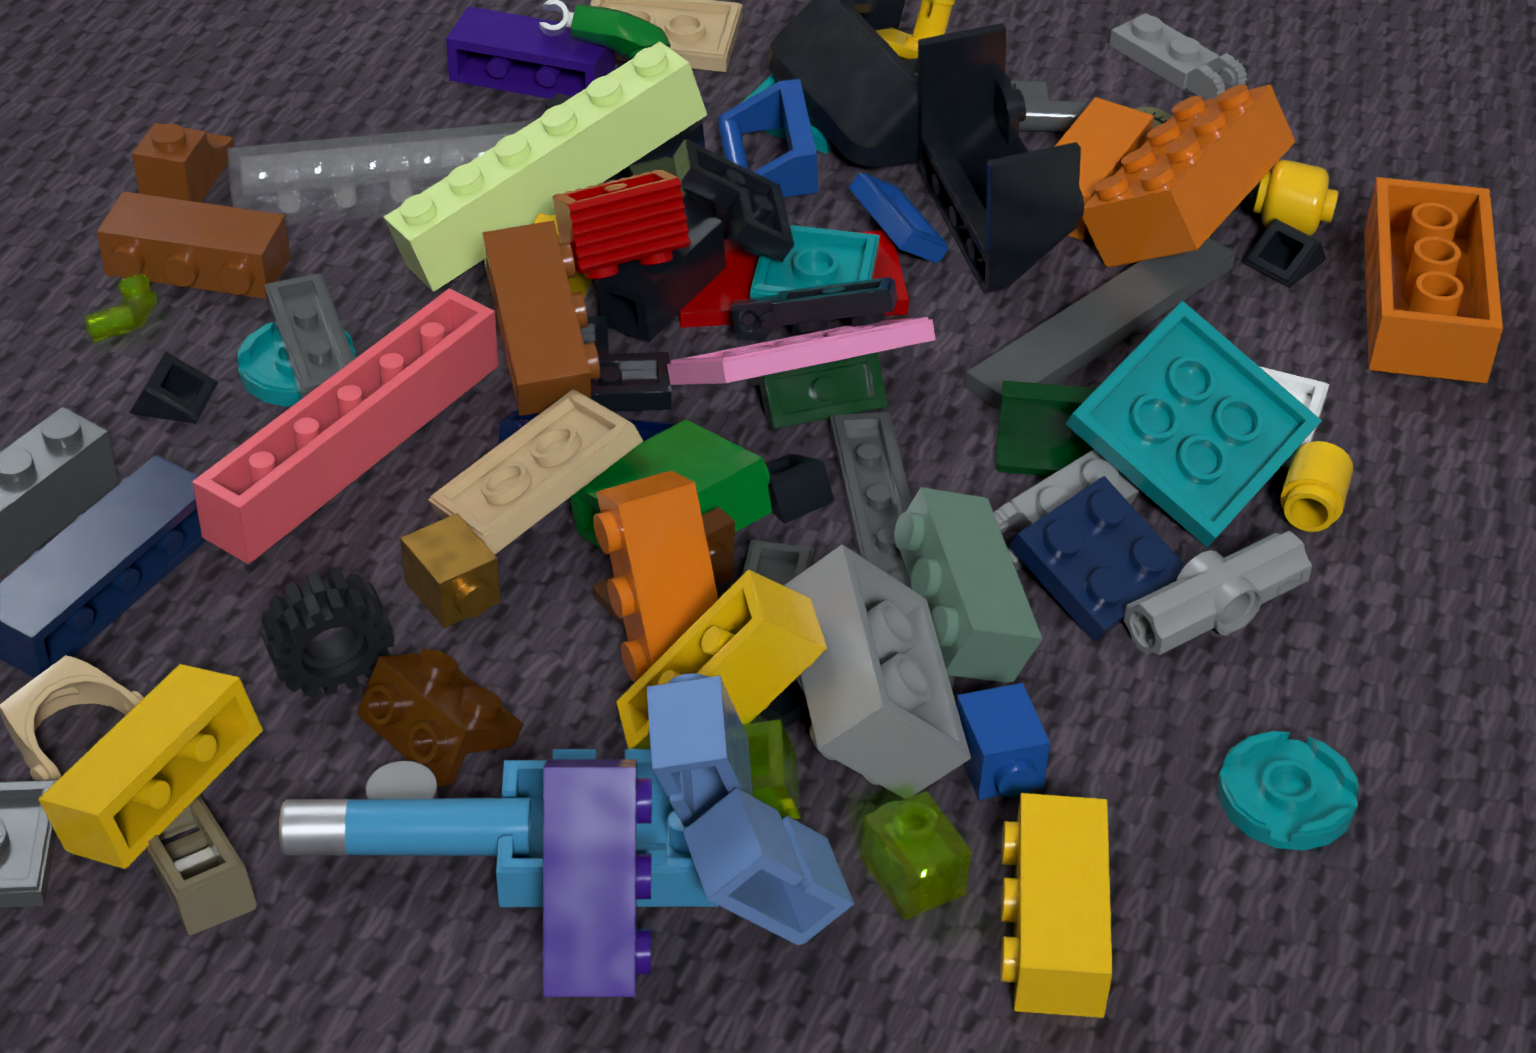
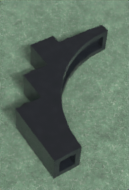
(648, 297)

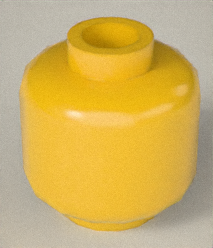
(1296, 196)

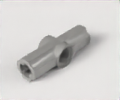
(1217, 593)

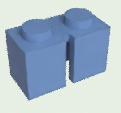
(697, 744)
(767, 867)

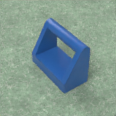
(775, 108)

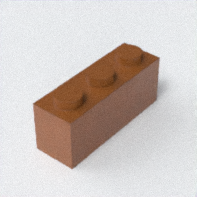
(194, 244)
(539, 315)

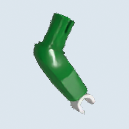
(606, 28)

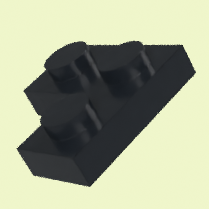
(752, 201)
(627, 379)

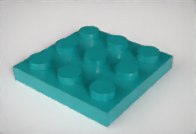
(1193, 423)

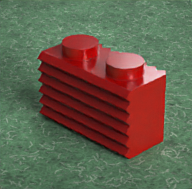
(623, 222)

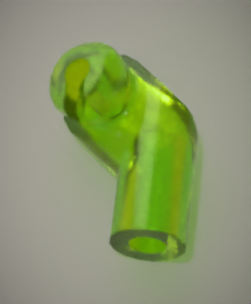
(127, 314)

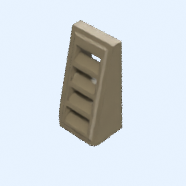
(206, 884)

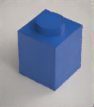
(1004, 741)

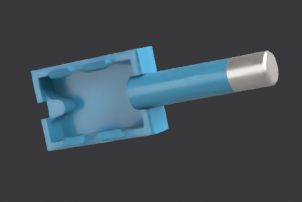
(489, 827)

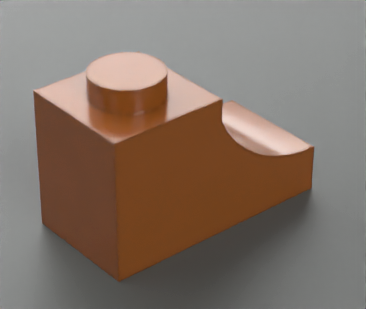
(179, 161)

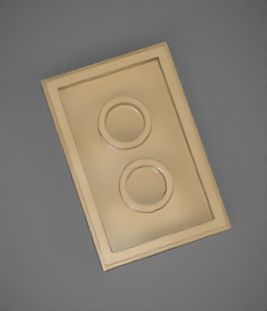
(696, 29)
(536, 469)

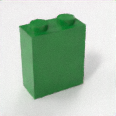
(721, 471)

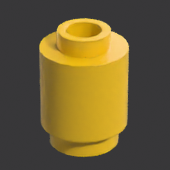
(1316, 486)

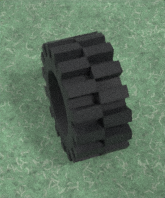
(318, 609)

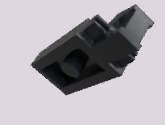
(811, 307)

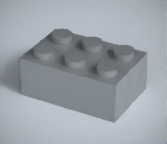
(882, 683)

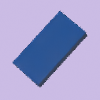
(899, 217)

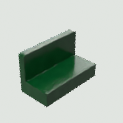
(822, 390)
(1034, 428)

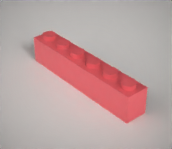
(345, 426)

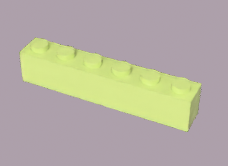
(561, 151)

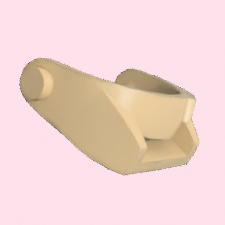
(59, 686)

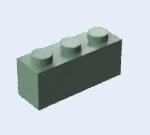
(969, 584)

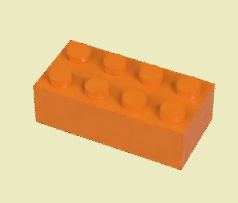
(1187, 175)
(1431, 280)

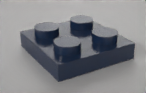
(1097, 557)

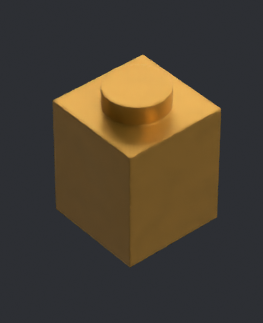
(451, 570)

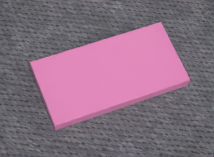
(799, 351)

